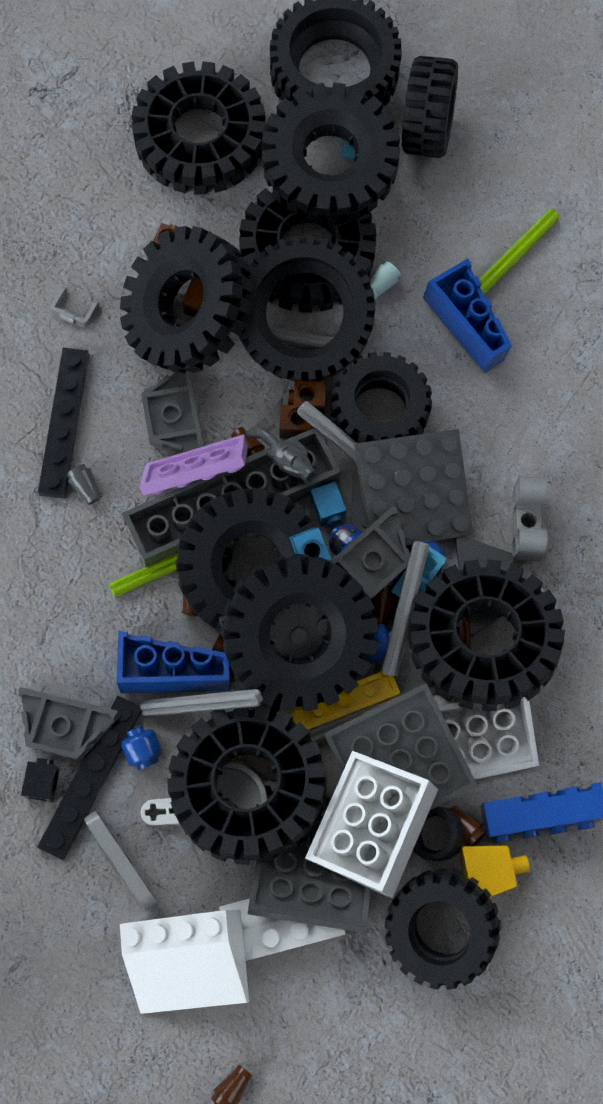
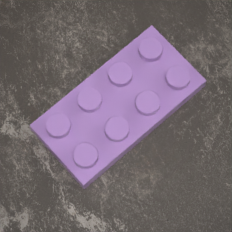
(194, 465)

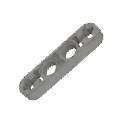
(120, 860)

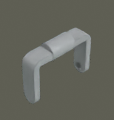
(69, 316)

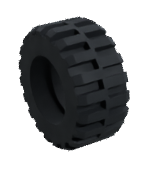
(429, 106)
(384, 373)
(416, 955)

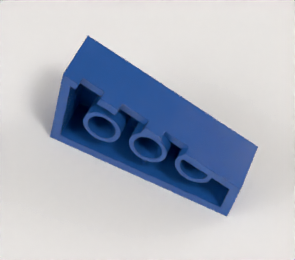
(468, 315)
(162, 666)
(543, 812)

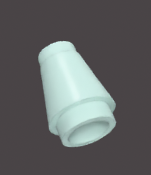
(384, 278)

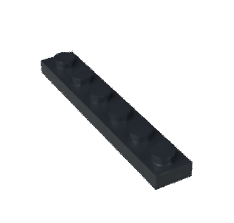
(63, 423)
(88, 782)

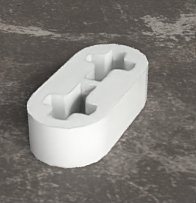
(161, 820)

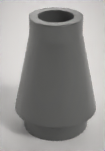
(83, 482)

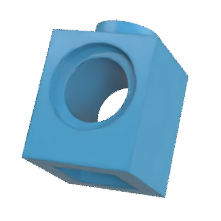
(328, 504)
(312, 535)

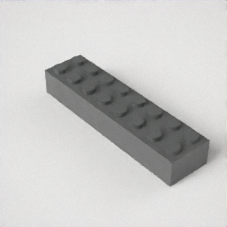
(161, 521)

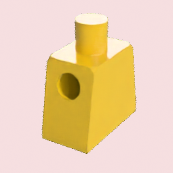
(492, 867)

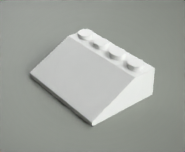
(492, 739)
(372, 823)
(186, 961)

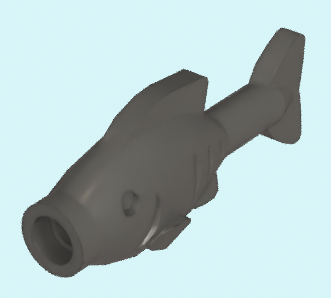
(288, 455)

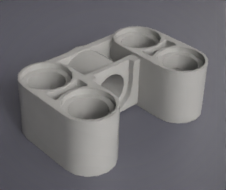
(527, 501)

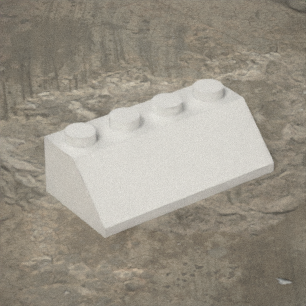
(270, 936)

